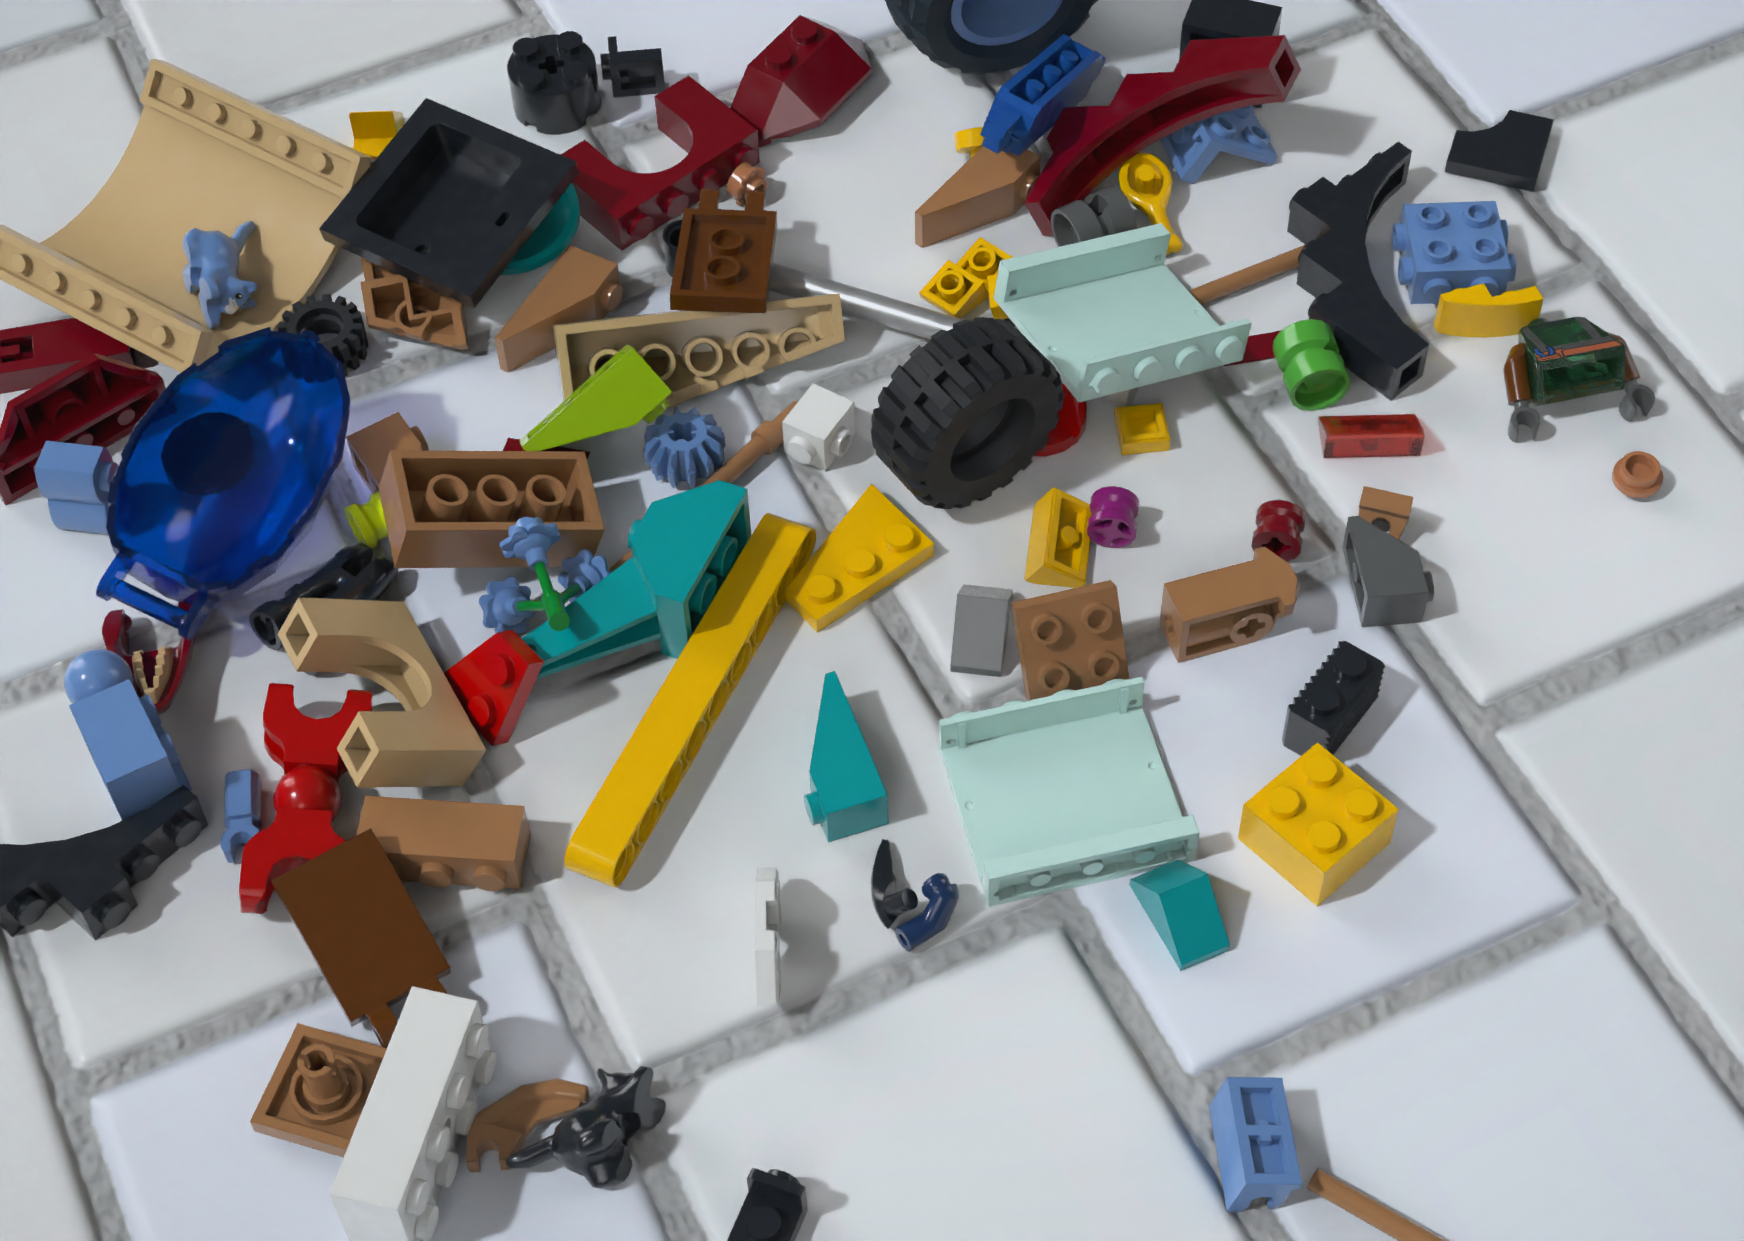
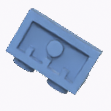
(1231, 132)

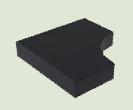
(1504, 153)

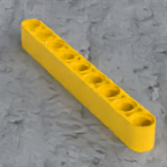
(689, 702)

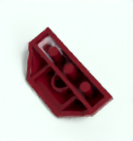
(800, 79)
(83, 405)

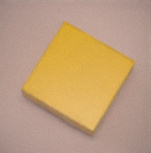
(1141, 429)

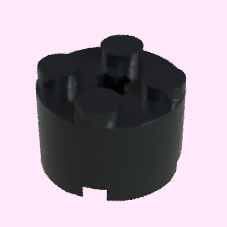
(553, 82)

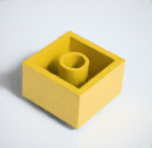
(1317, 823)

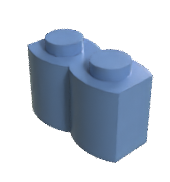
(76, 485)

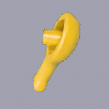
(1148, 188)

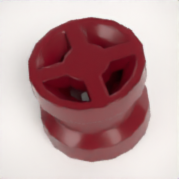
(1279, 528)

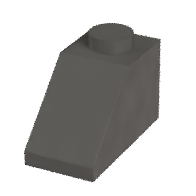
(1385, 576)

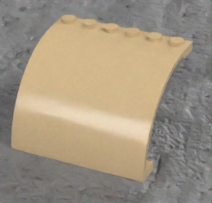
(202, 165)

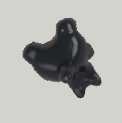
(596, 1135)

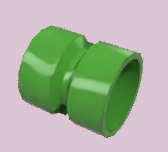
(1311, 365)

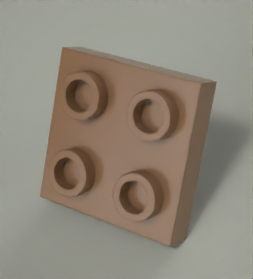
(1070, 639)
(318, 1090)

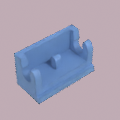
(1254, 1142)

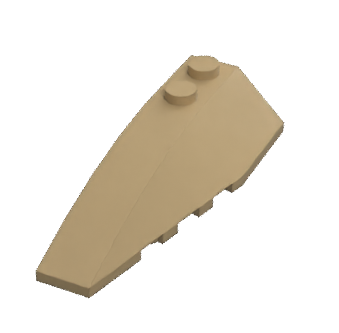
(701, 348)

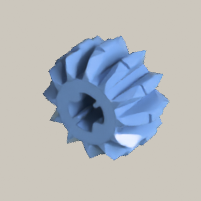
(684, 447)

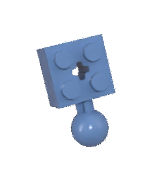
(122, 732)

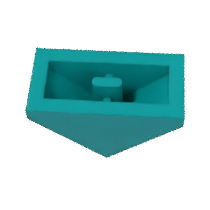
(1183, 912)

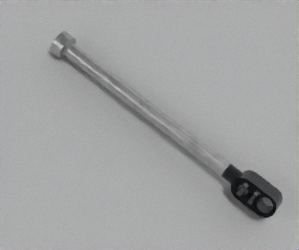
(857, 302)

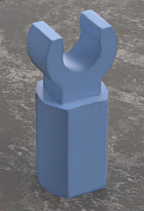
(241, 810)

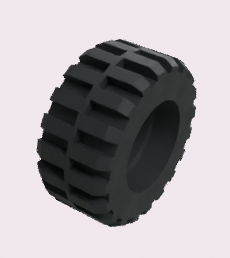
(966, 412)

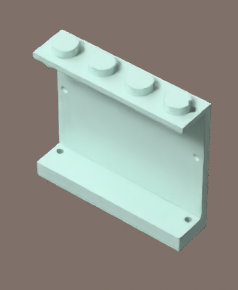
(1114, 314)
(1063, 791)

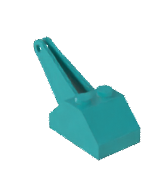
(666, 587)

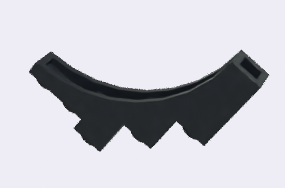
(1339, 275)
(95, 870)

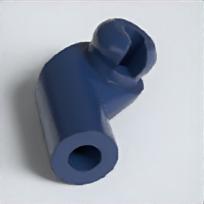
(936, 915)

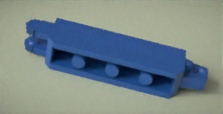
(1037, 95)

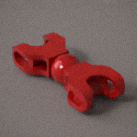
(305, 796)

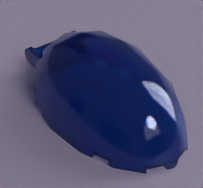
(225, 475)

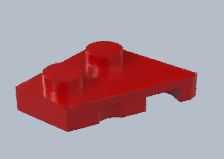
(495, 684)

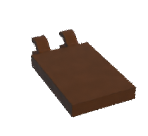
(724, 256)
(362, 931)

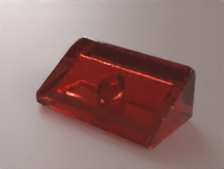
(1371, 435)

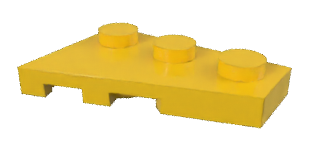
(857, 560)

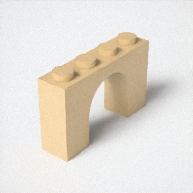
(380, 641)

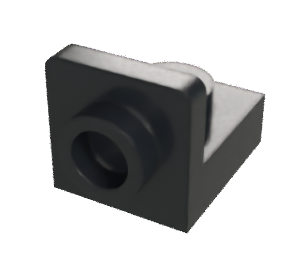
(633, 71)
(771, 1209)

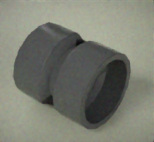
(1098, 216)

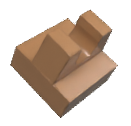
(1386, 506)

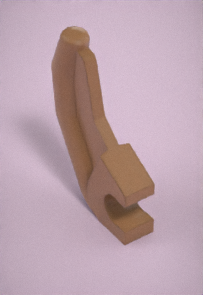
(514, 1116)

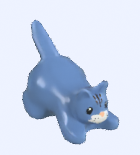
(214, 271)

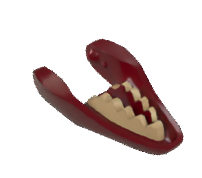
(154, 671)

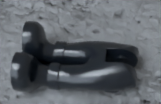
(345, 576)

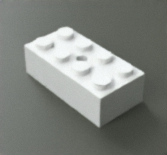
(414, 1120)

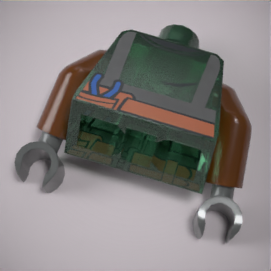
(1566, 363)

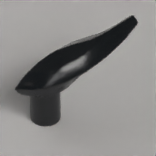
(885, 898)

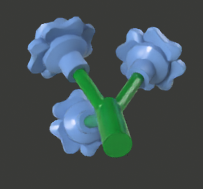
(509, 605)

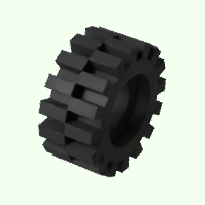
(331, 318)

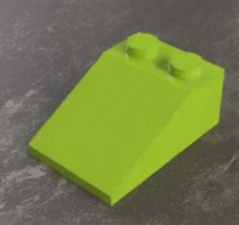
(609, 400)

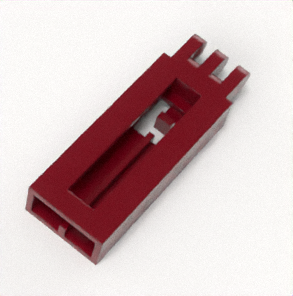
(45, 349)

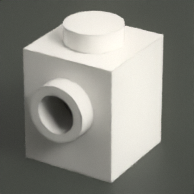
(819, 428)

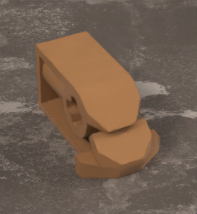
(1227, 605)

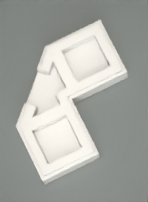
(767, 936)

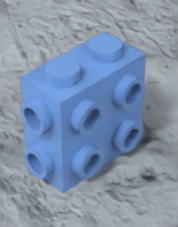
(1452, 249)

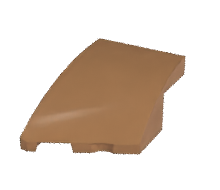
(411, 309)

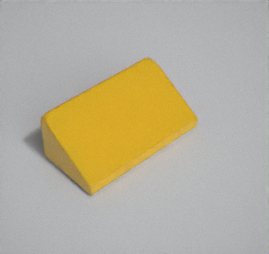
(1058, 541)

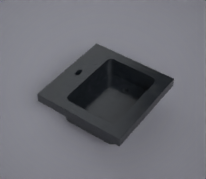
(449, 202)

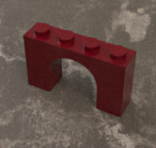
(633, 204)

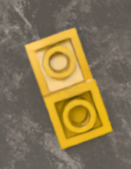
(964, 285)
(1478, 314)

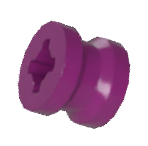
(1113, 517)

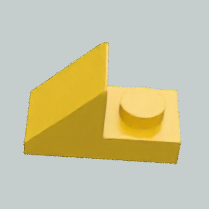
(374, 130)

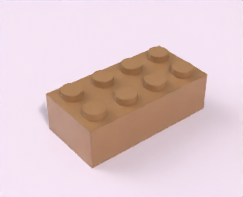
(460, 504)

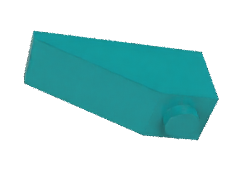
(843, 778)

